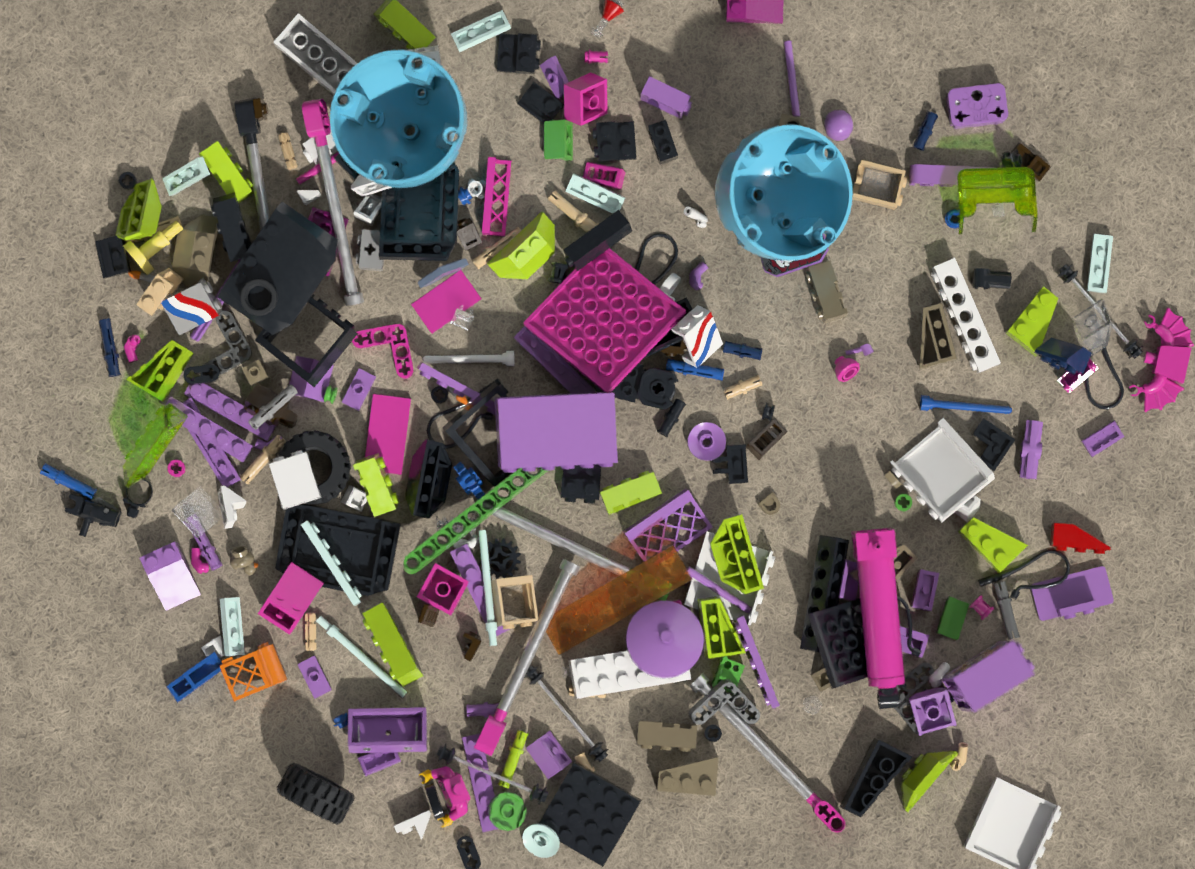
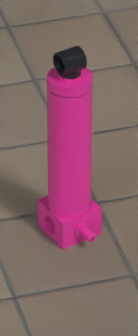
(880, 613)

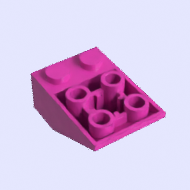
(290, 598)

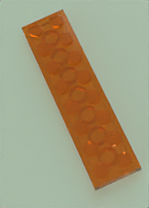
(617, 599)

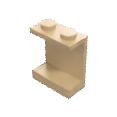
(162, 285)

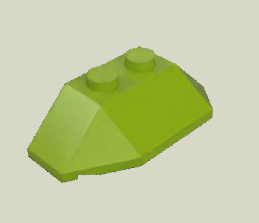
(140, 212)
(526, 250)
(735, 556)
(923, 775)

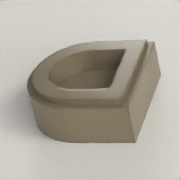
(892, 478)
(769, 504)

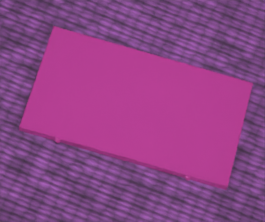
(440, 303)

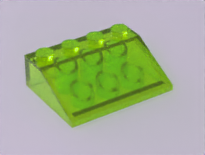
(152, 444)

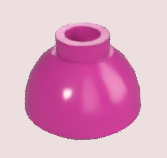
(846, 368)

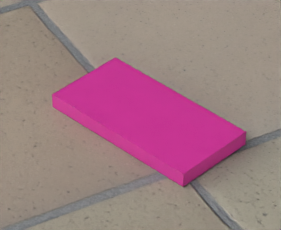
(388, 430)

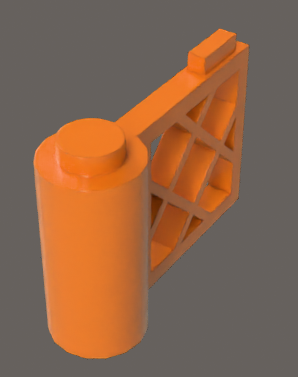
(267, 664)

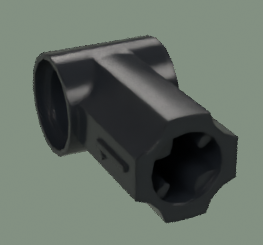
(991, 279)

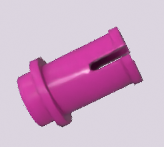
(594, 56)

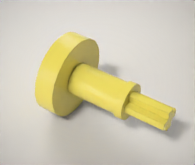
(152, 246)

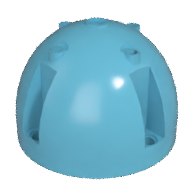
(390, 89)
(808, 195)

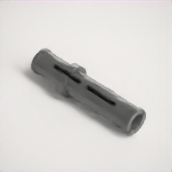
(1006, 610)

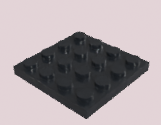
(841, 642)
(590, 813)

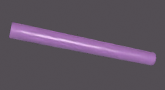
(792, 78)
(719, 590)

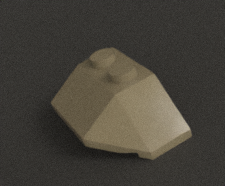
(195, 250)

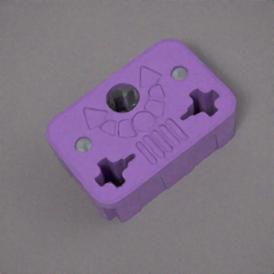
(977, 112)

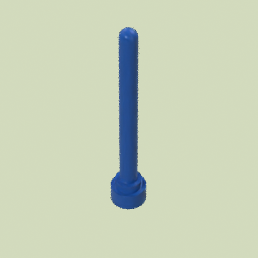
(928, 403)

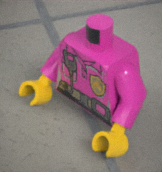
(452, 790)

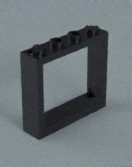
(313, 378)
(462, 416)

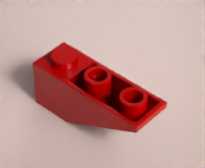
(1071, 536)

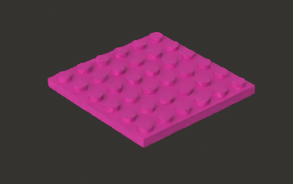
(604, 319)

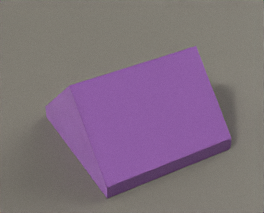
(304, 388)

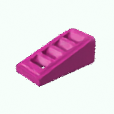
(620, 173)

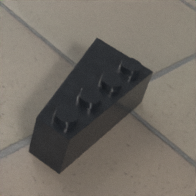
(873, 776)

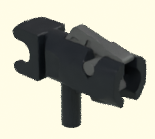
(94, 511)

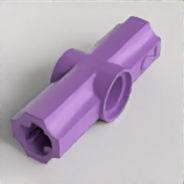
(1031, 449)

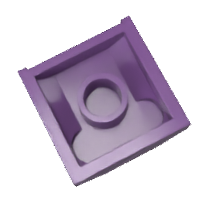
(932, 710)

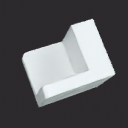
(969, 509)

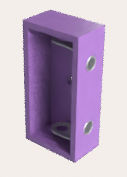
(369, 727)

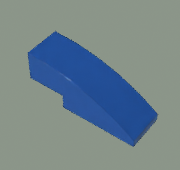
(195, 677)

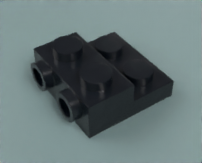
(518, 53)
(614, 141)
(581, 484)

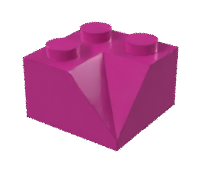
(585, 99)
(443, 589)

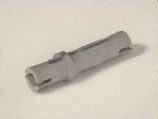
(287, 393)

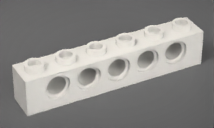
(951, 269)

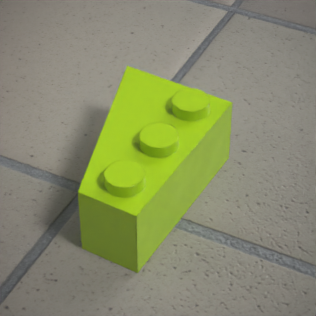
(403, 25)
(226, 172)
(1034, 320)
(162, 371)
(376, 484)
(630, 492)
(991, 543)

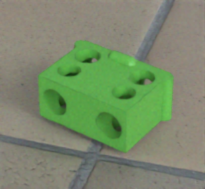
(726, 671)

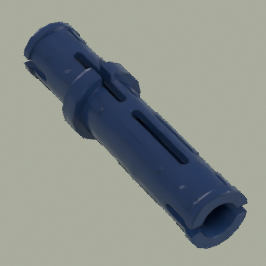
(111, 356)

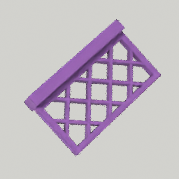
(662, 512)

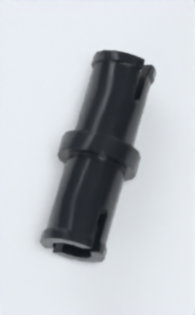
(671, 417)

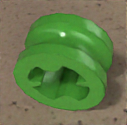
(330, 394)
(907, 498)

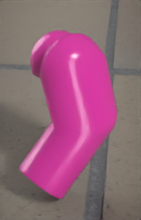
(130, 347)
(196, 561)

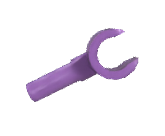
(866, 349)

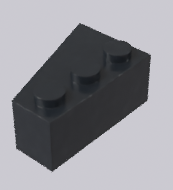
(231, 226)

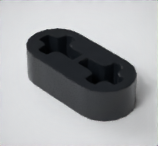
(202, 379)
(434, 801)
(473, 851)

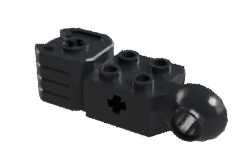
(639, 386)

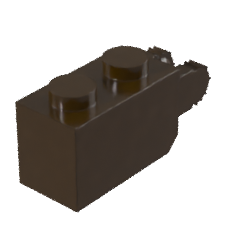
(260, 397)

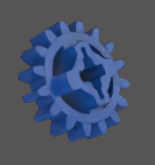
(469, 480)

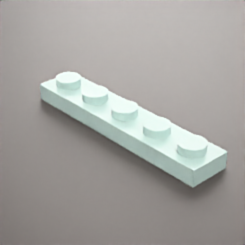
(332, 562)

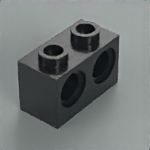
(662, 142)

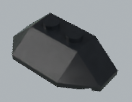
(428, 479)

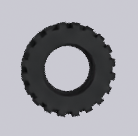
(334, 450)
(315, 793)

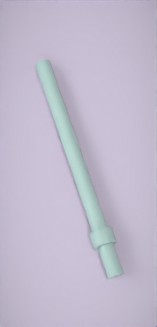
(491, 625)
(333, 631)

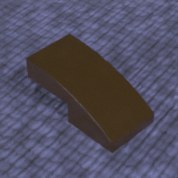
(1032, 161)

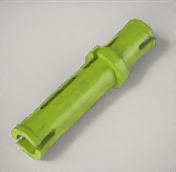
(513, 757)

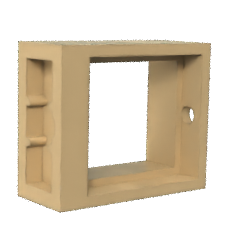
(529, 600)

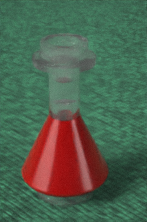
(611, 9)

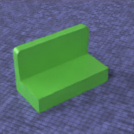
(558, 140)
(952, 618)

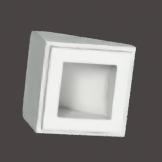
(308, 195)
(354, 498)
(215, 645)

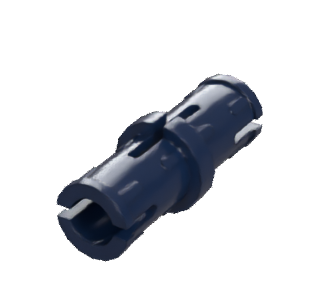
(925, 130)
(742, 350)

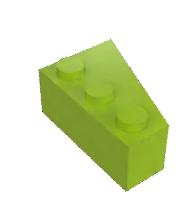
(718, 632)

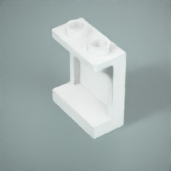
(294, 479)

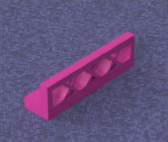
(489, 191)

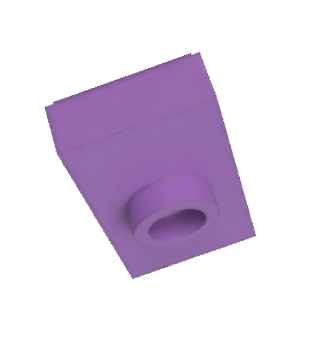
(554, 76)
(359, 389)
(1102, 438)
(314, 677)
(375, 762)

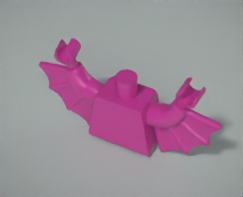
(1169, 361)

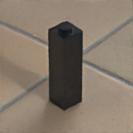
(597, 240)

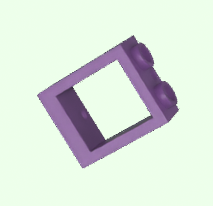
(666, 98)

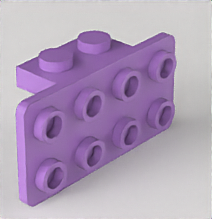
(1076, 594)

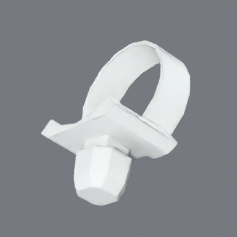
(670, 285)

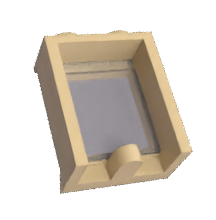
(879, 185)

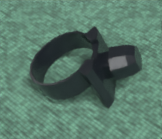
(133, 511)

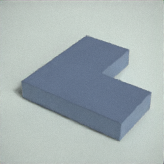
(441, 272)

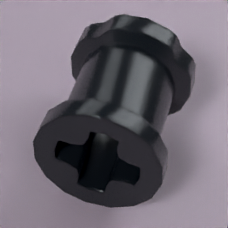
(558, 272)

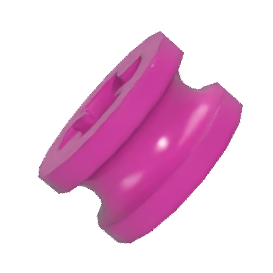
(172, 472)

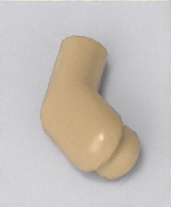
(960, 758)

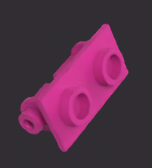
(1071, 381)

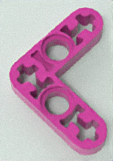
(389, 338)

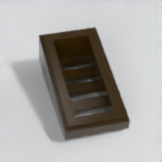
(755, 450)
(428, 615)

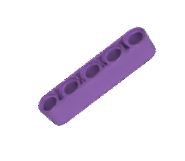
(936, 174)

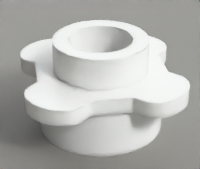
(472, 184)

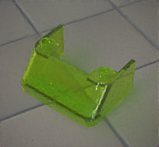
(999, 186)

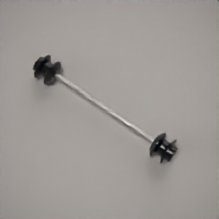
(1069, 275)
(597, 750)
(448, 755)

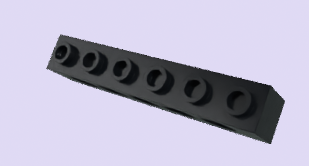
(825, 583)

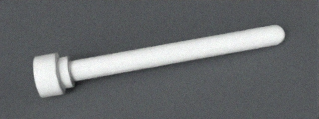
(506, 358)

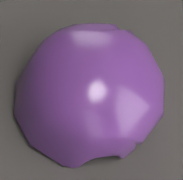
(838, 125)

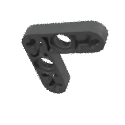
(232, 353)
(722, 698)
(904, 700)

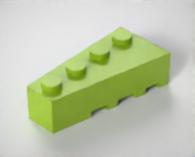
(392, 645)

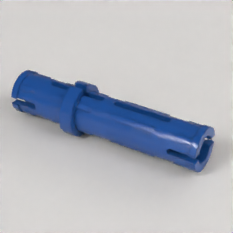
(702, 370)
(68, 481)

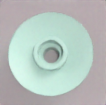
(539, 846)

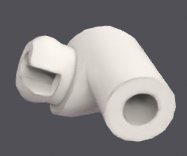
(695, 214)
(472, 542)
(938, 674)

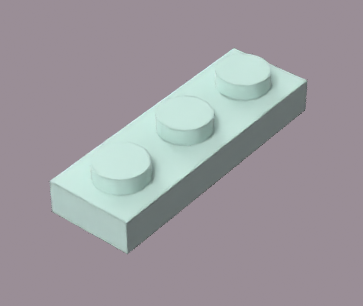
(480, 31)
(186, 176)
(595, 194)
(1099, 263)
(232, 626)

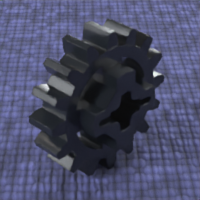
(502, 567)

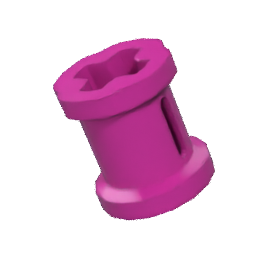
(981, 607)

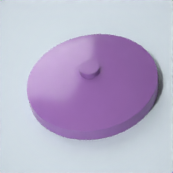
(664, 639)

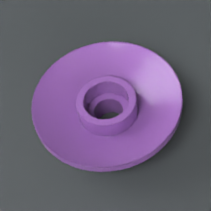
(706, 431)

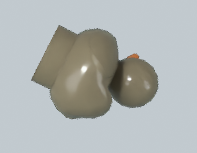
(243, 558)

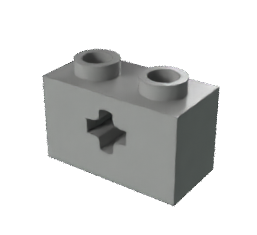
(363, 259)

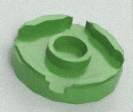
(507, 811)

